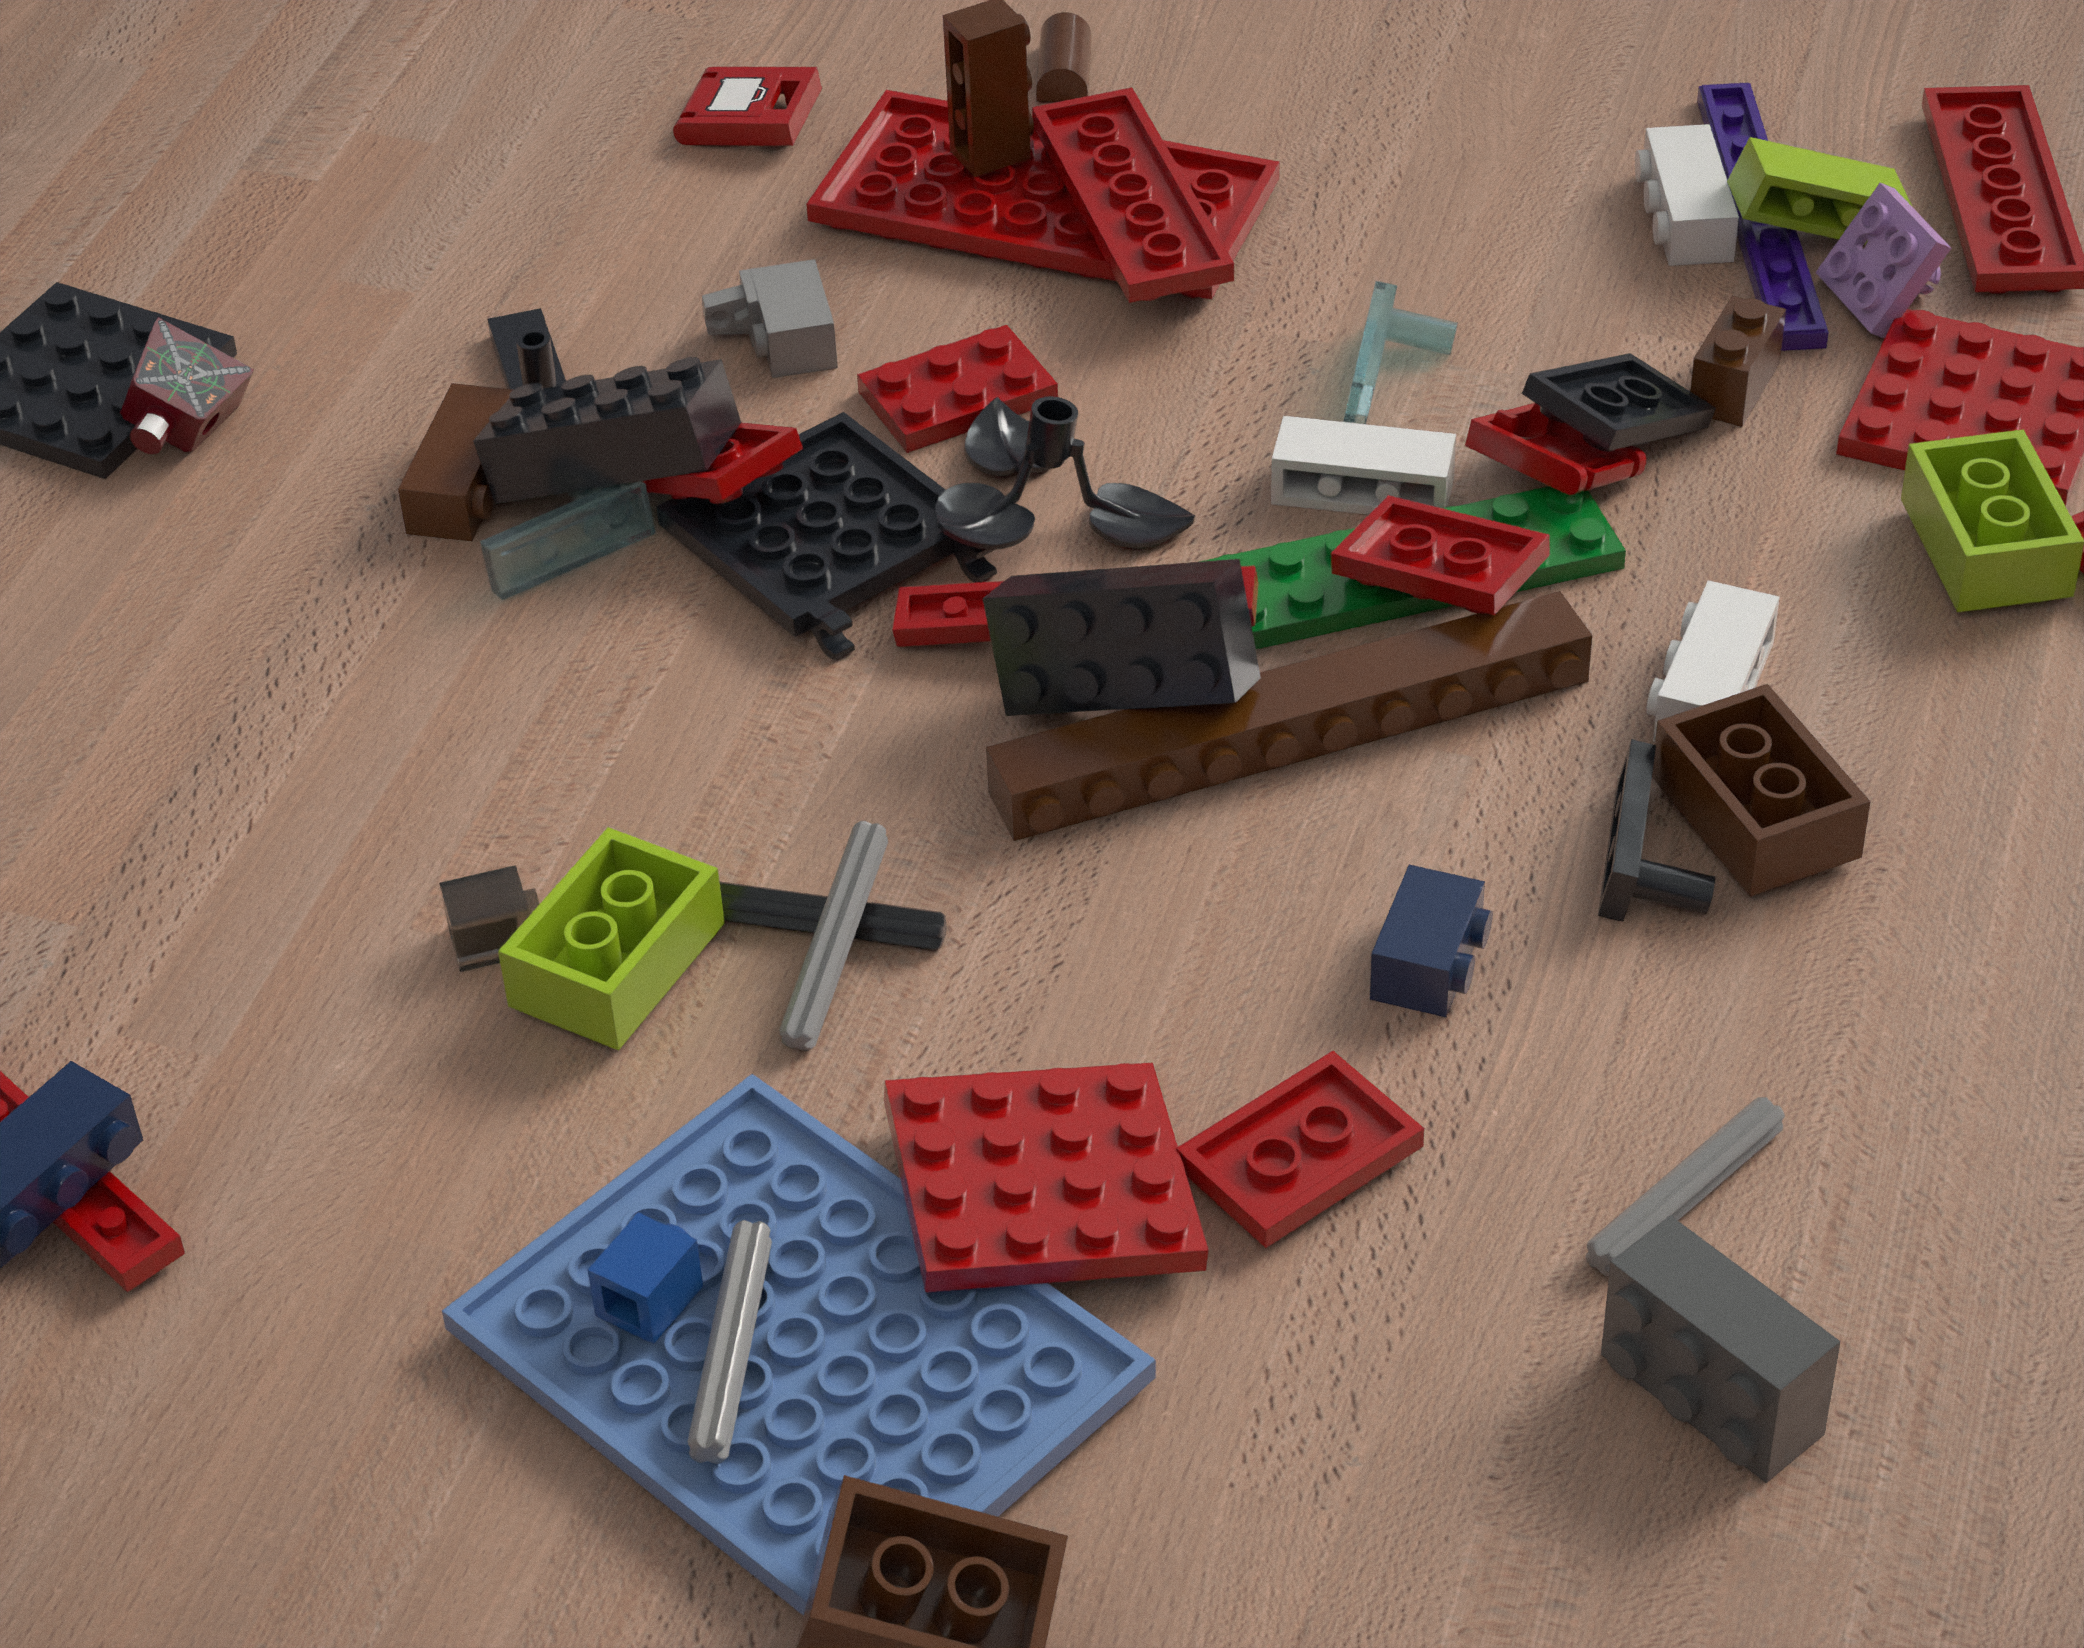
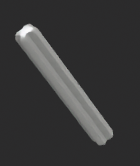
(833, 936)
(1689, 1180)
(729, 1343)

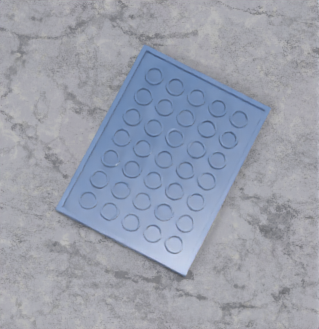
(846, 1354)

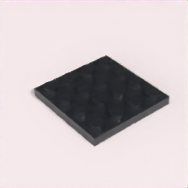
(70, 372)

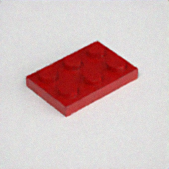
(948, 386)
(748, 455)
(1440, 555)
(1300, 1148)

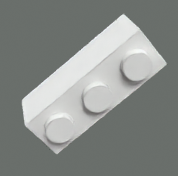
(1687, 195)
(1359, 465)
(1720, 650)

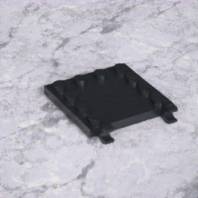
(823, 531)

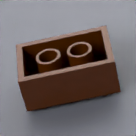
(1760, 789)
(928, 1575)

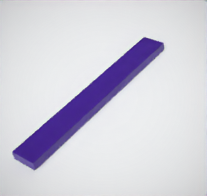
(1769, 252)

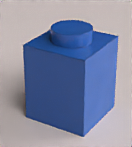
(646, 1277)

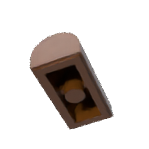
(1063, 58)

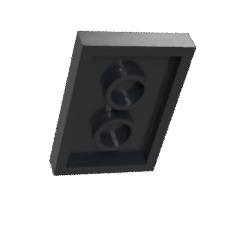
(1617, 402)

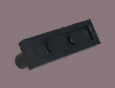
(525, 350)
(1624, 870)

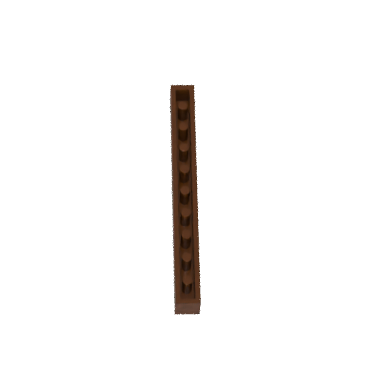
(1289, 715)

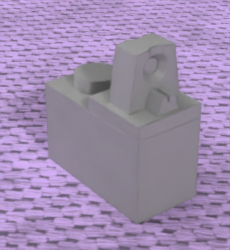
(782, 313)

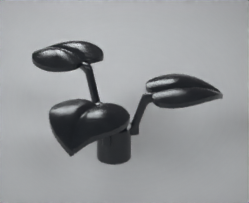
(1007, 443)

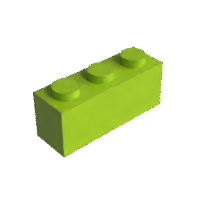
(1804, 187)

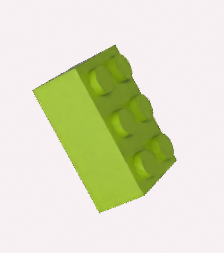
(1991, 520)
(612, 938)

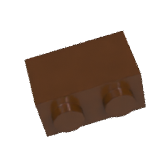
(1738, 358)

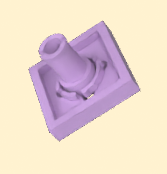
(1891, 268)

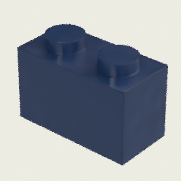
(1429, 941)

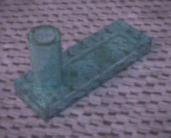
(1396, 326)
(567, 537)

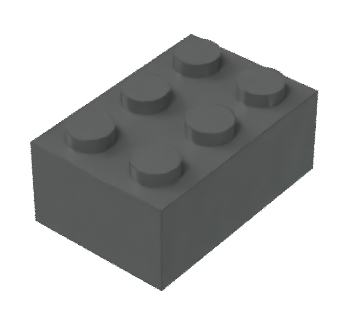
(1718, 1348)

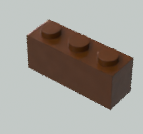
(988, 86)
(445, 483)

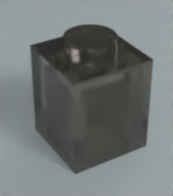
(485, 913)

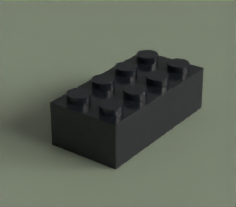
(608, 430)
(1122, 638)

